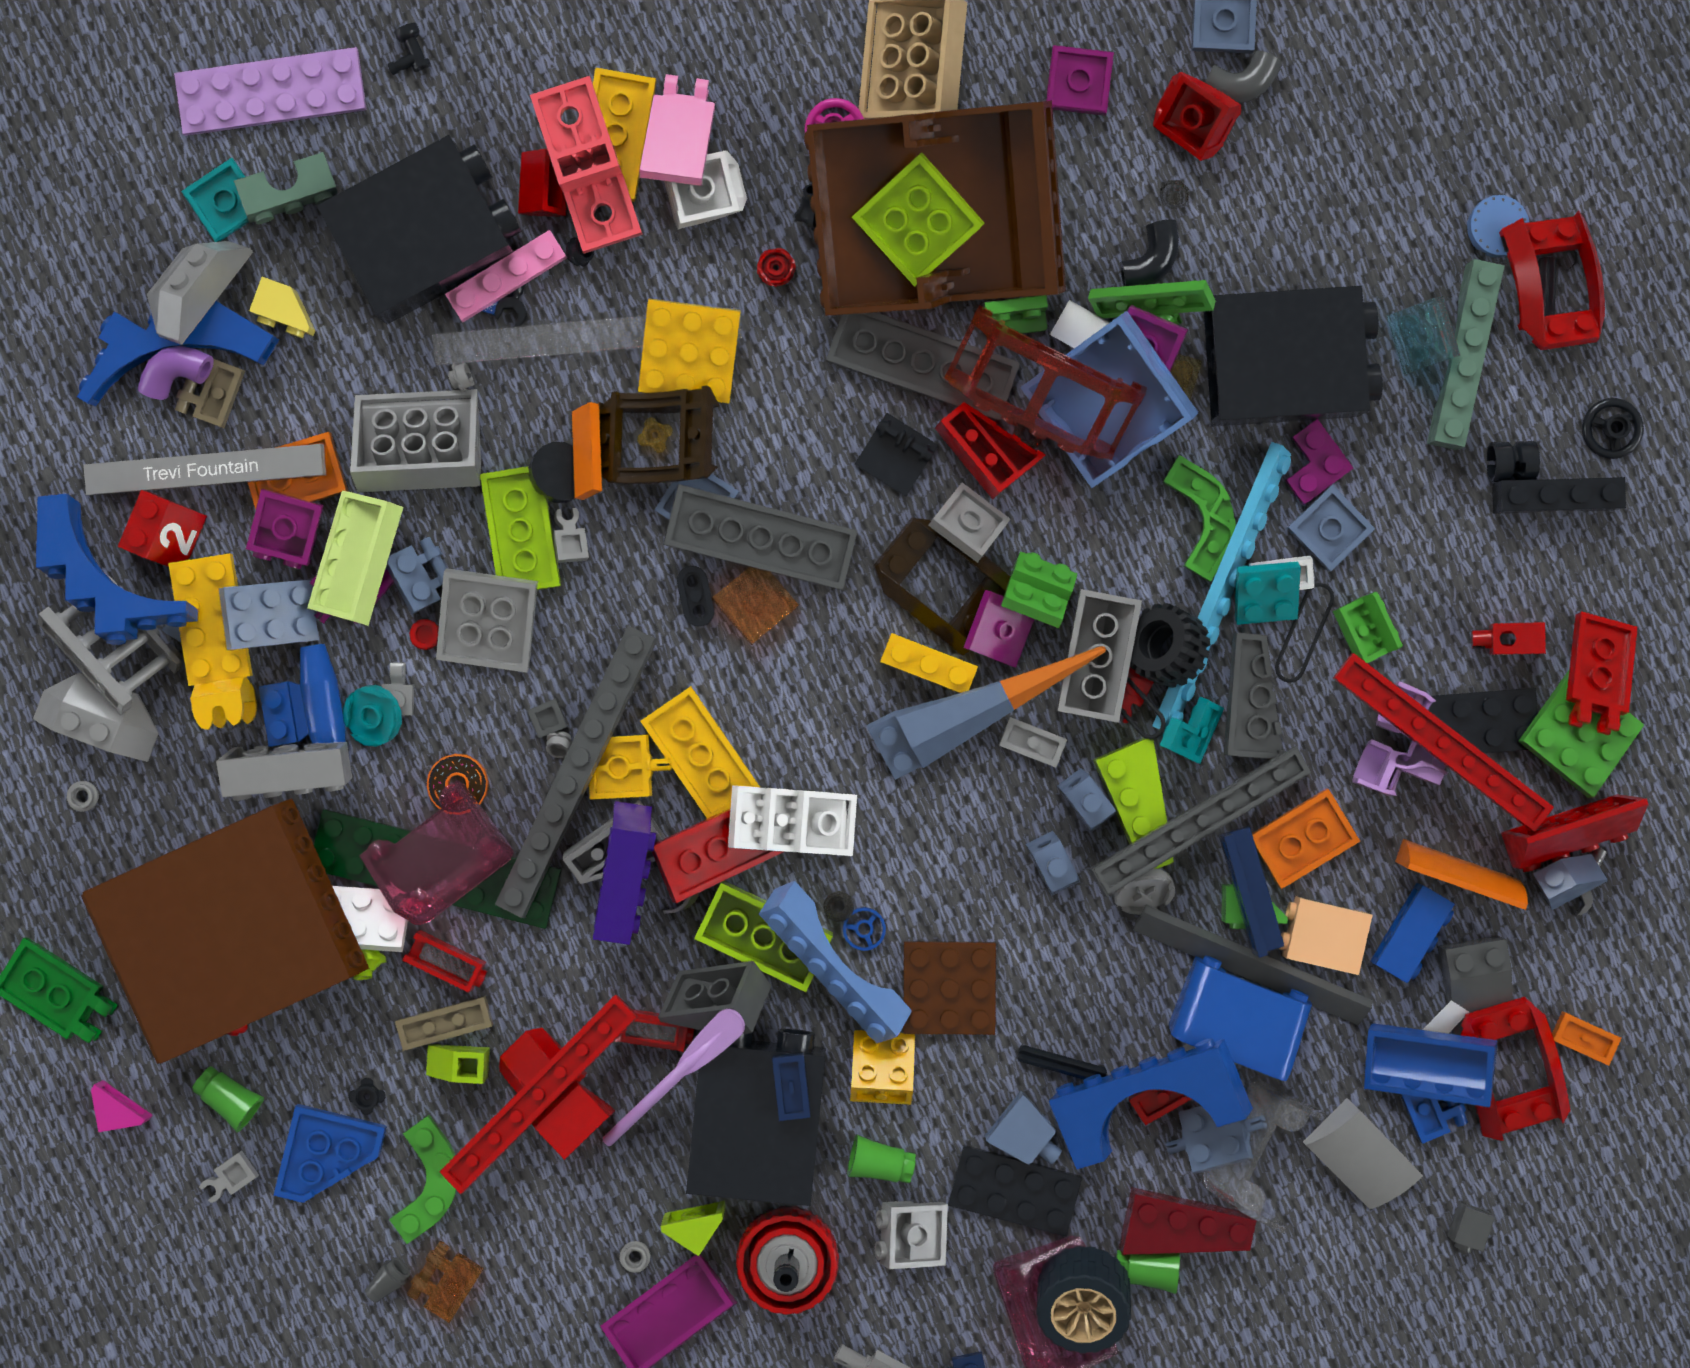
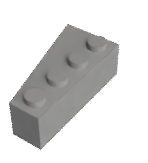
(283, 769)

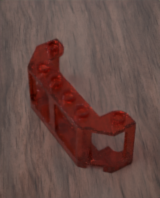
(1054, 365)

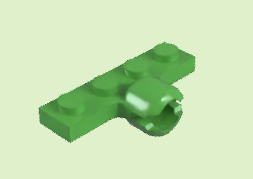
(1162, 299)

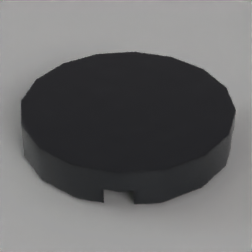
(553, 472)

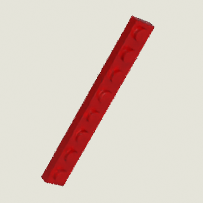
(1443, 742)
(538, 1094)

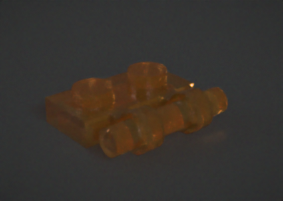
(452, 1288)

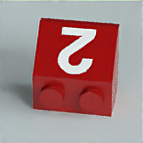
(161, 529)

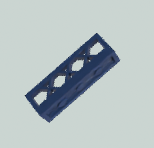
(1251, 891)

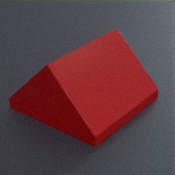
(572, 1119)

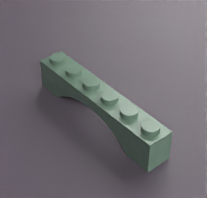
(1473, 326)

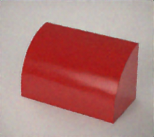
(539, 186)

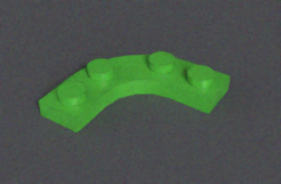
(1216, 514)
(437, 1193)

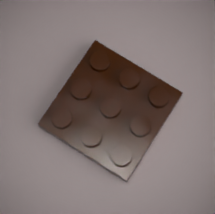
(950, 987)

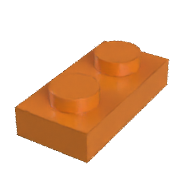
(1585, 1038)

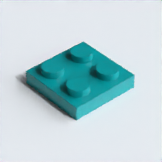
(1267, 592)

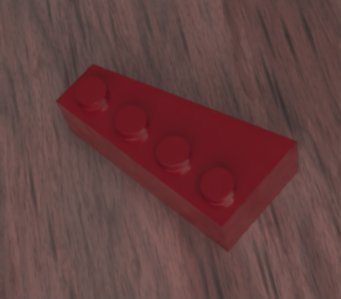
(1179, 1225)

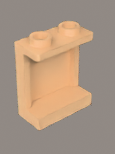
(1326, 935)

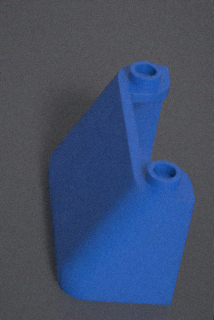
(1257, 1023)

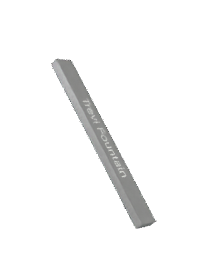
(205, 469)

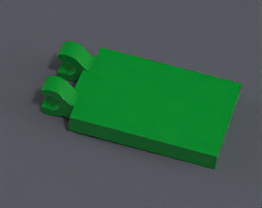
(53, 991)

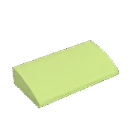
(355, 557)

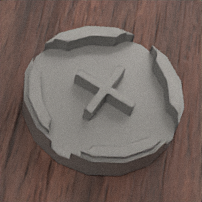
(1149, 889)

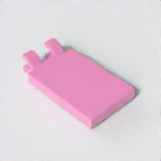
(678, 134)

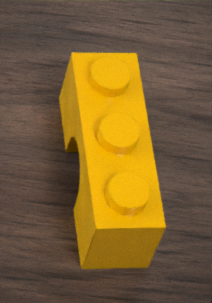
(928, 664)

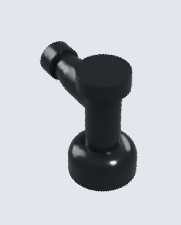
(415, 59)

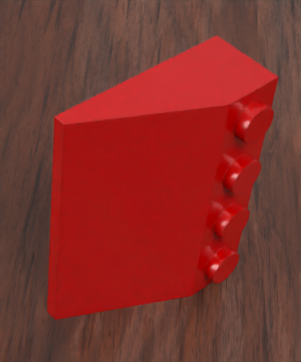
(1575, 830)

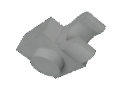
(402, 692)

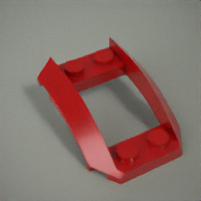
(1547, 237)
(1531, 1106)

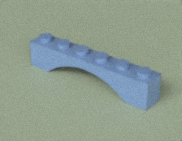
(796, 922)

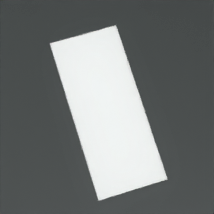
(1447, 1018)

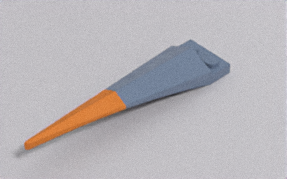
(931, 729)

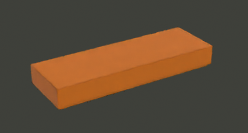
(586, 451)

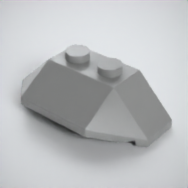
(193, 286)
(84, 714)

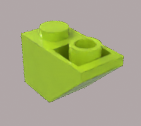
(458, 1063)

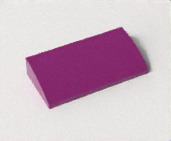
(668, 1314)

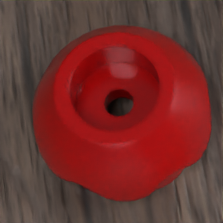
(776, 257)

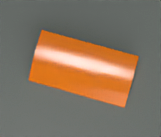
(1462, 873)

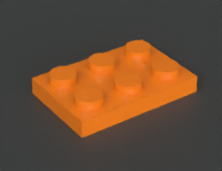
(308, 488)
(1304, 838)

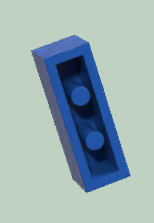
(1413, 933)

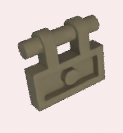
(216, 396)

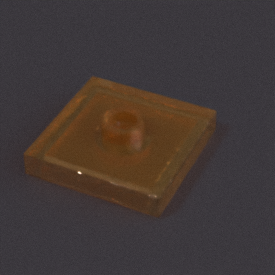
(755, 603)

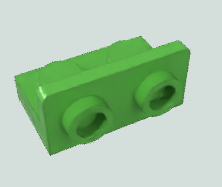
(1021, 314)

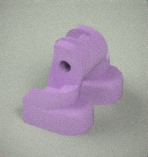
(1382, 766)

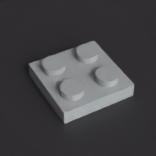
(969, 522)

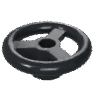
(1624, 427)

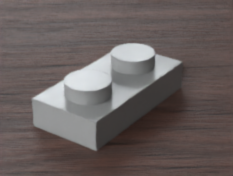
(1032, 742)

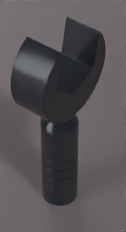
(513, 303)

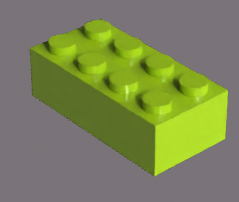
(739, 931)

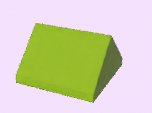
(693, 1225)

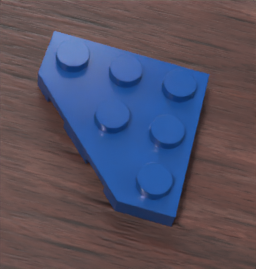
(324, 1150)

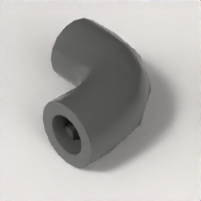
(1248, 83)

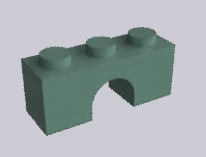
(264, 201)

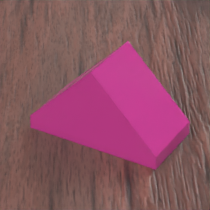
(115, 1109)

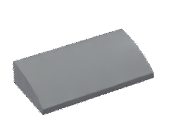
(1362, 1156)

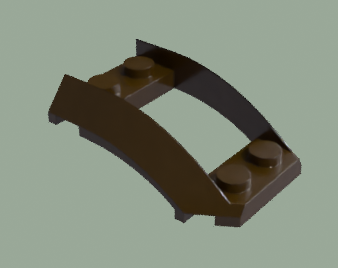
(695, 434)
(903, 556)

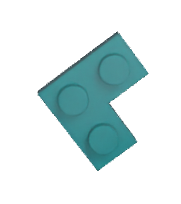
(1193, 738)

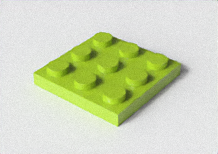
(918, 219)

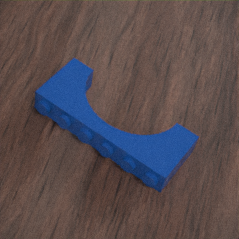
(1201, 1074)

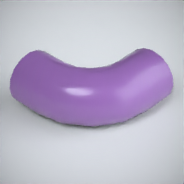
(170, 364)

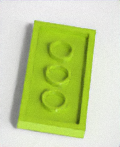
(519, 528)

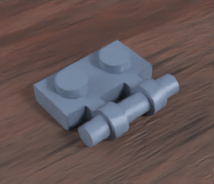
(411, 577)

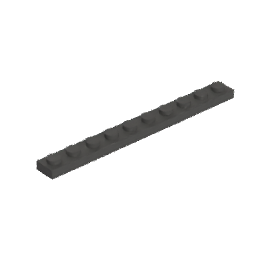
(576, 772)

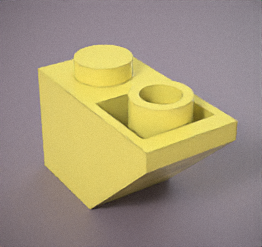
(281, 305)

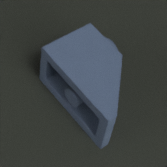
(1569, 879)

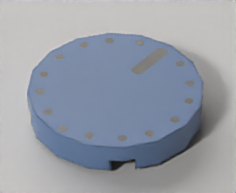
(1489, 218)

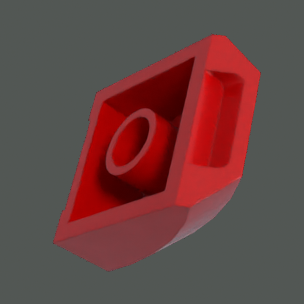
(1196, 115)
(528, 1057)

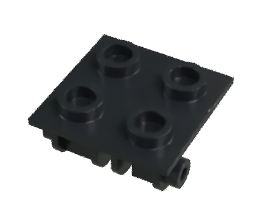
(896, 454)

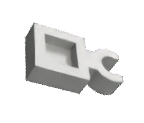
(569, 542)
(231, 1175)

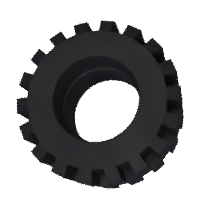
(1186, 650)

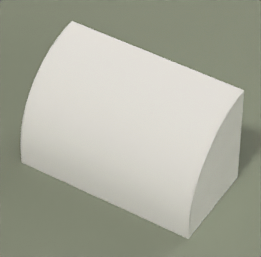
(1076, 325)

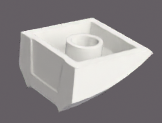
(718, 197)

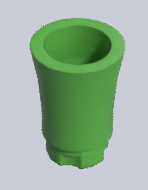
(227, 1097)
(880, 1161)
(1152, 1270)

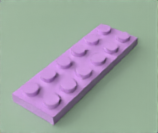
(270, 91)

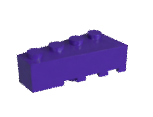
(623, 873)

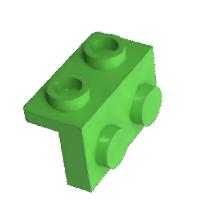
(1368, 627)

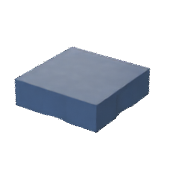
(1123, 353)

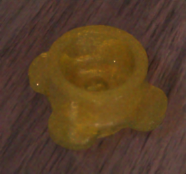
(652, 426)

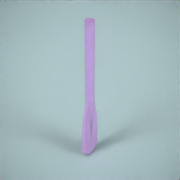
(707, 1045)

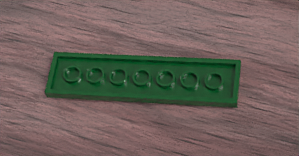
(345, 837)

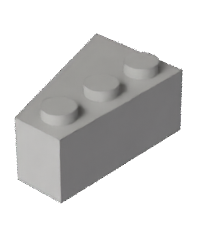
(589, 854)

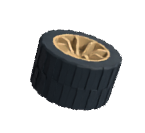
(1083, 1299)

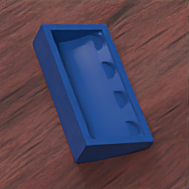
(1430, 1064)

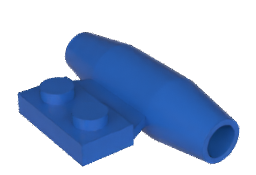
(305, 708)

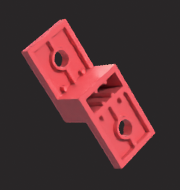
(586, 164)

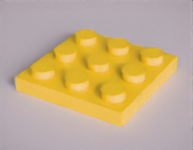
(688, 348)

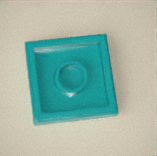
(218, 201)

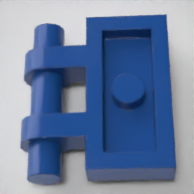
(1430, 1119)

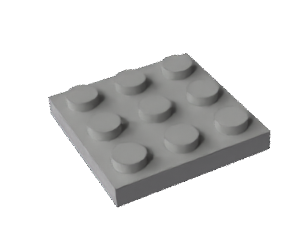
(486, 620)

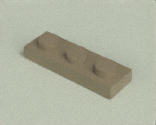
(444, 1023)

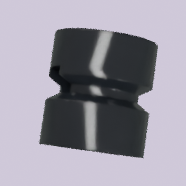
(1515, 461)

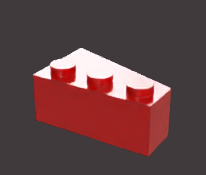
(986, 449)

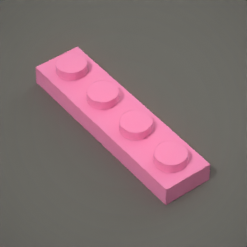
(506, 276)

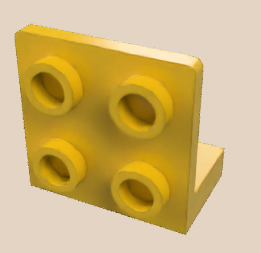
(883, 1069)

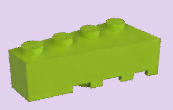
(1134, 788)

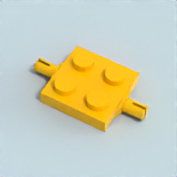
(626, 769)

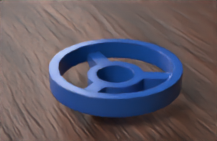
(867, 936)

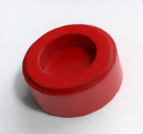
(424, 634)

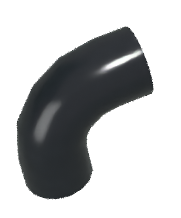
(1157, 260)

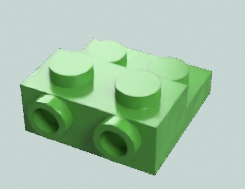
(1039, 589)

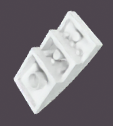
(792, 820)

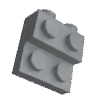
(912, 1234)

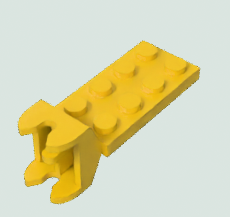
(217, 675)

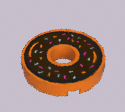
(461, 765)

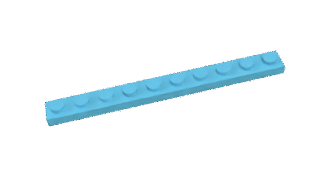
(1238, 551)

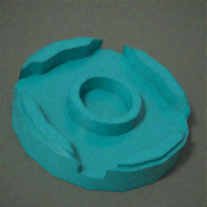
(372, 715)

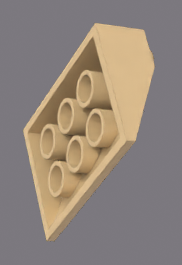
(913, 57)

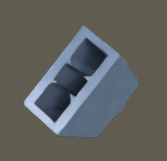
(1087, 799)
(1053, 863)
(1024, 1132)

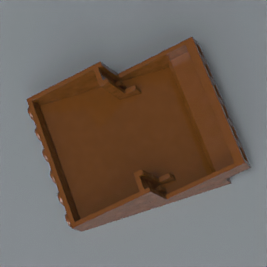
(995, 160)
(224, 931)

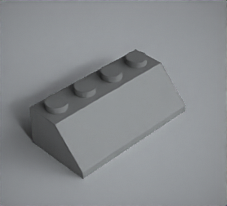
(1100, 685)

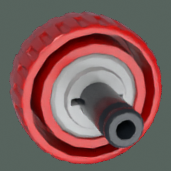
(787, 1260)

